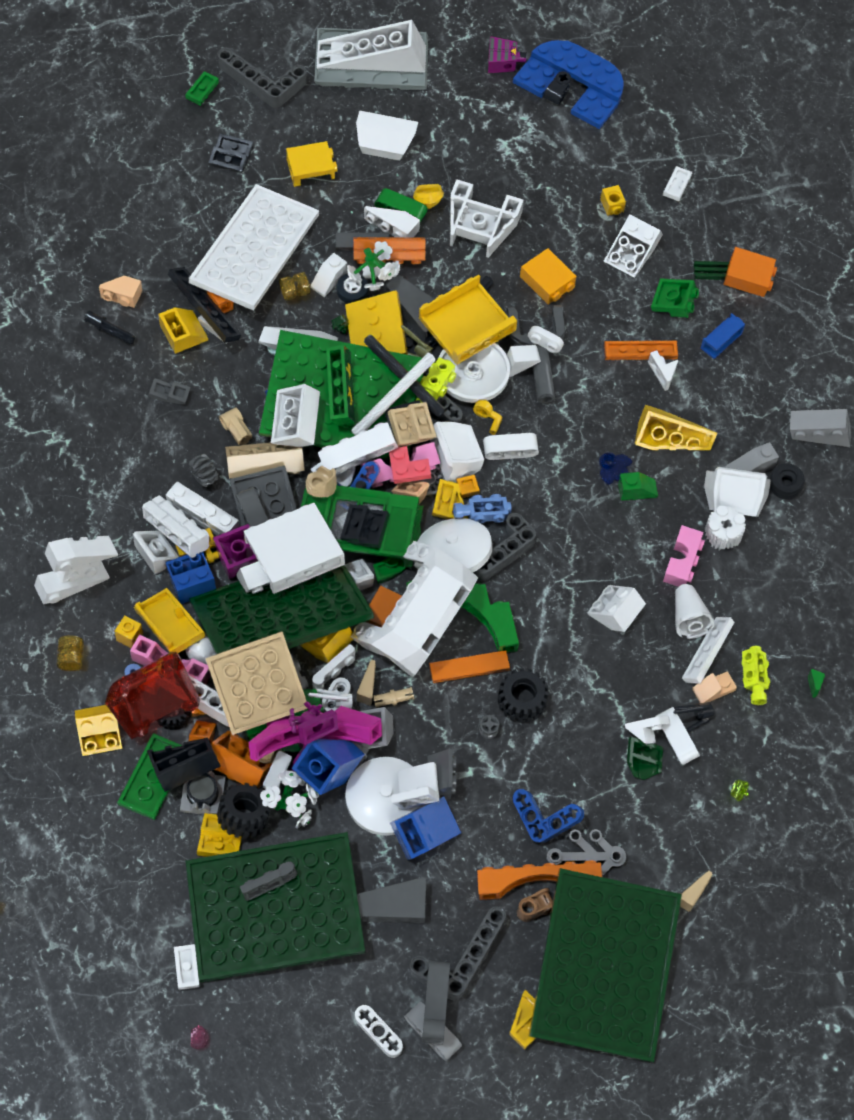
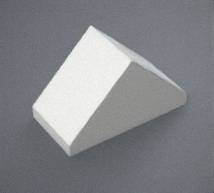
(522, 358)

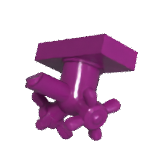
(312, 723)

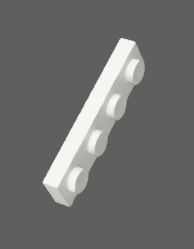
(708, 650)

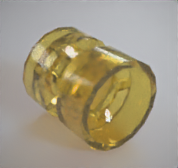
(288, 287)
(70, 653)

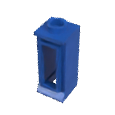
(723, 336)

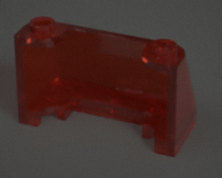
(151, 694)

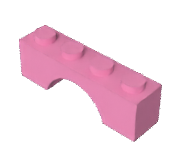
(420, 452)
(146, 651)

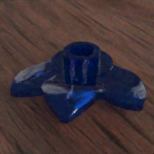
(612, 471)

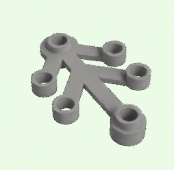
(590, 853)

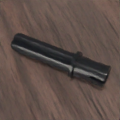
(103, 324)

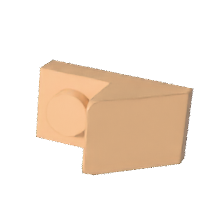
(412, 488)
(714, 687)

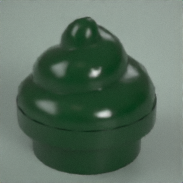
(341, 328)

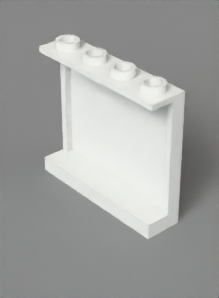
(294, 547)

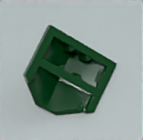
(644, 758)

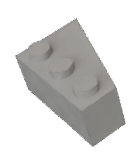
(821, 426)

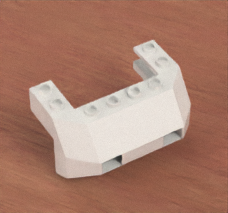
(422, 610)

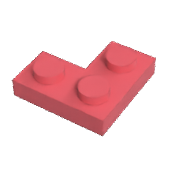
(406, 470)

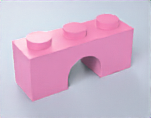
(688, 543)

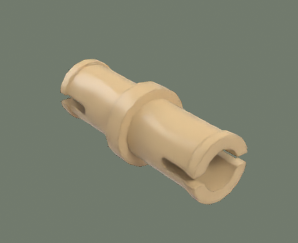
(393, 697)

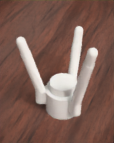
(341, 699)

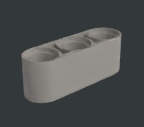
(451, 1044)

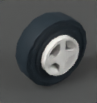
(345, 286)

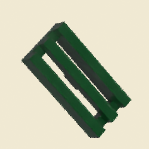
(710, 267)

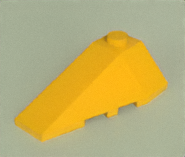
(667, 431)

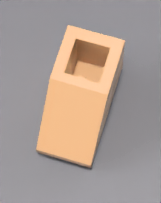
(122, 290)

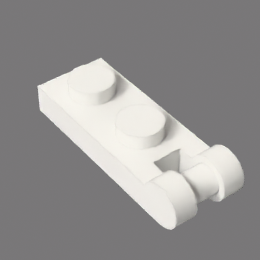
(333, 668)

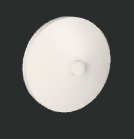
(480, 376)
(462, 540)
(370, 795)

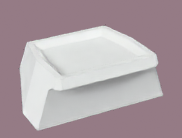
(384, 135)
(457, 450)
(737, 489)

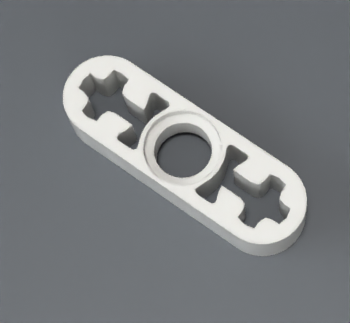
(379, 1022)

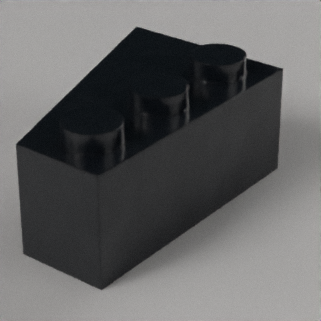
(183, 763)

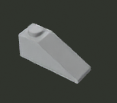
(757, 460)

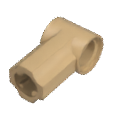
(233, 421)

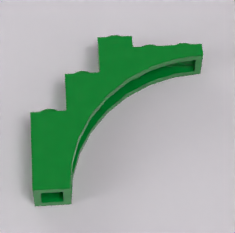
(495, 617)

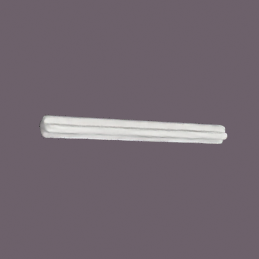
(394, 393)

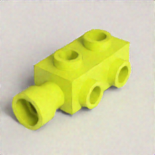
(442, 373)
(755, 673)

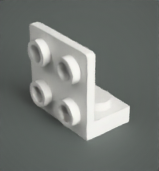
(417, 786)

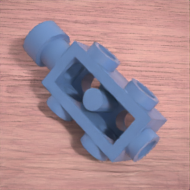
(484, 509)

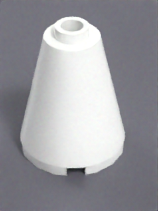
(691, 614)

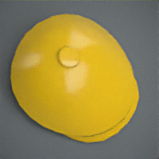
(428, 194)

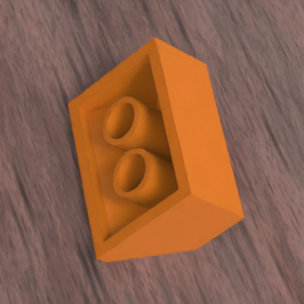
(235, 760)

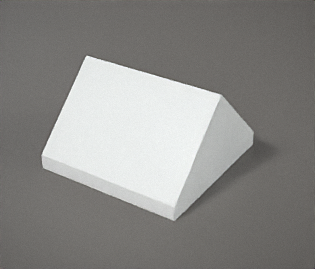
(154, 549)

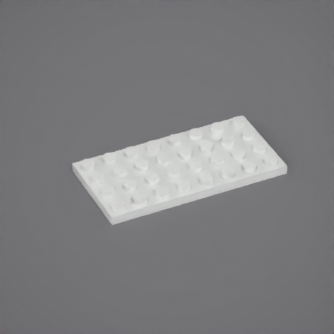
(254, 247)

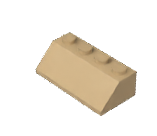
(263, 456)

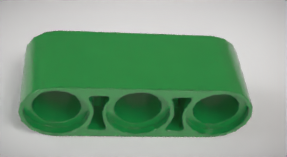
(392, 200)

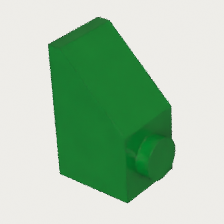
(636, 486)

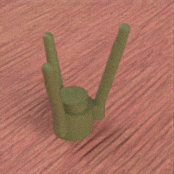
(421, 348)

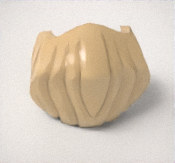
(322, 482)

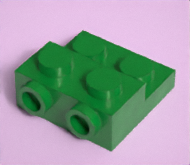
(675, 297)

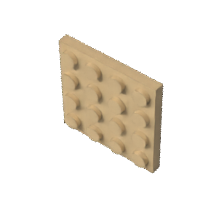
(256, 682)

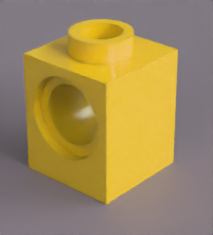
(613, 200)
(128, 631)

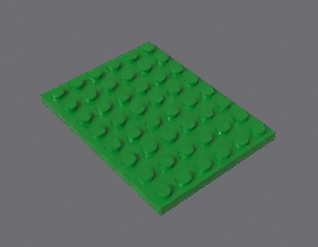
(304, 361)

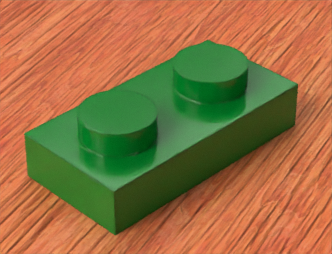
(202, 88)

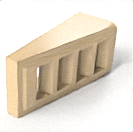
(365, 691)
(692, 894)

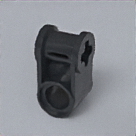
(558, 88)

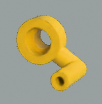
(484, 409)

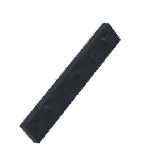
(205, 305)

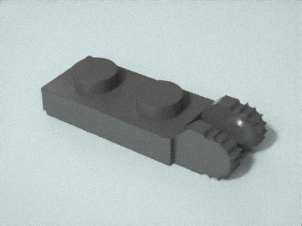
(269, 881)

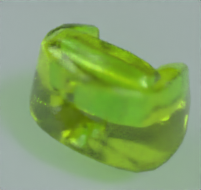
(739, 789)

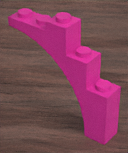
(351, 726)

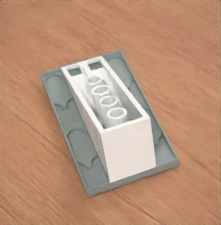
(373, 57)

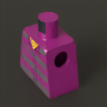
(504, 55)

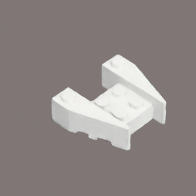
(479, 220)
(74, 567)

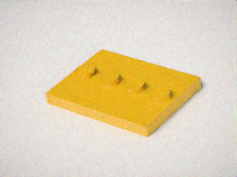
(379, 317)

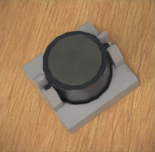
(202, 794)

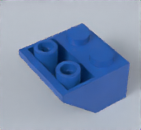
(190, 576)

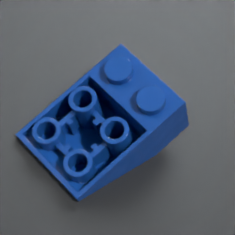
(425, 828)

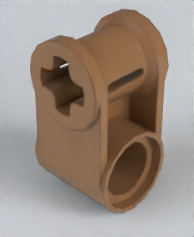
(539, 903)

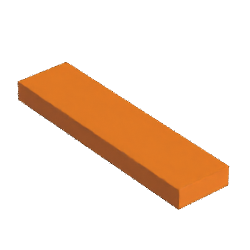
(639, 349)
(469, 666)

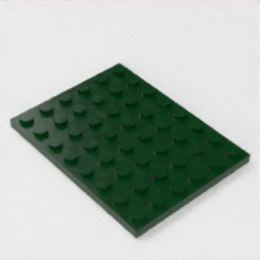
(301, 611)
(286, 927)
(605, 965)

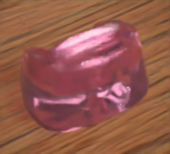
(199, 1037)

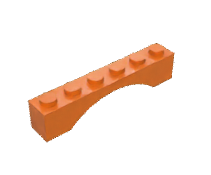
(497, 882)

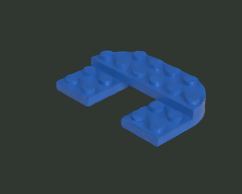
(600, 76)

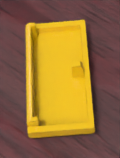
(169, 621)

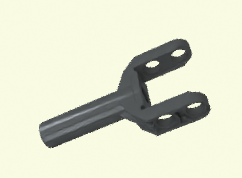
(541, 370)

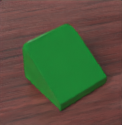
(815, 681)

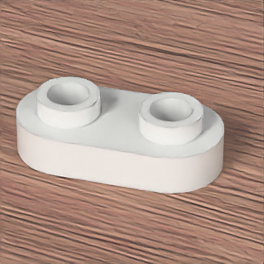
(545, 339)
(337, 683)

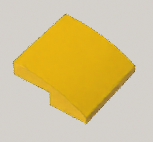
(214, 839)

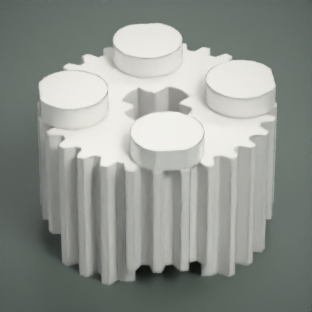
(725, 528)

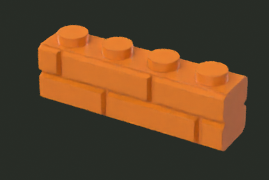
(403, 248)

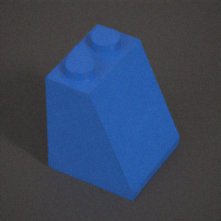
(327, 763)

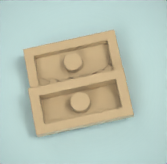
(412, 424)

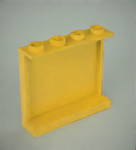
(466, 320)

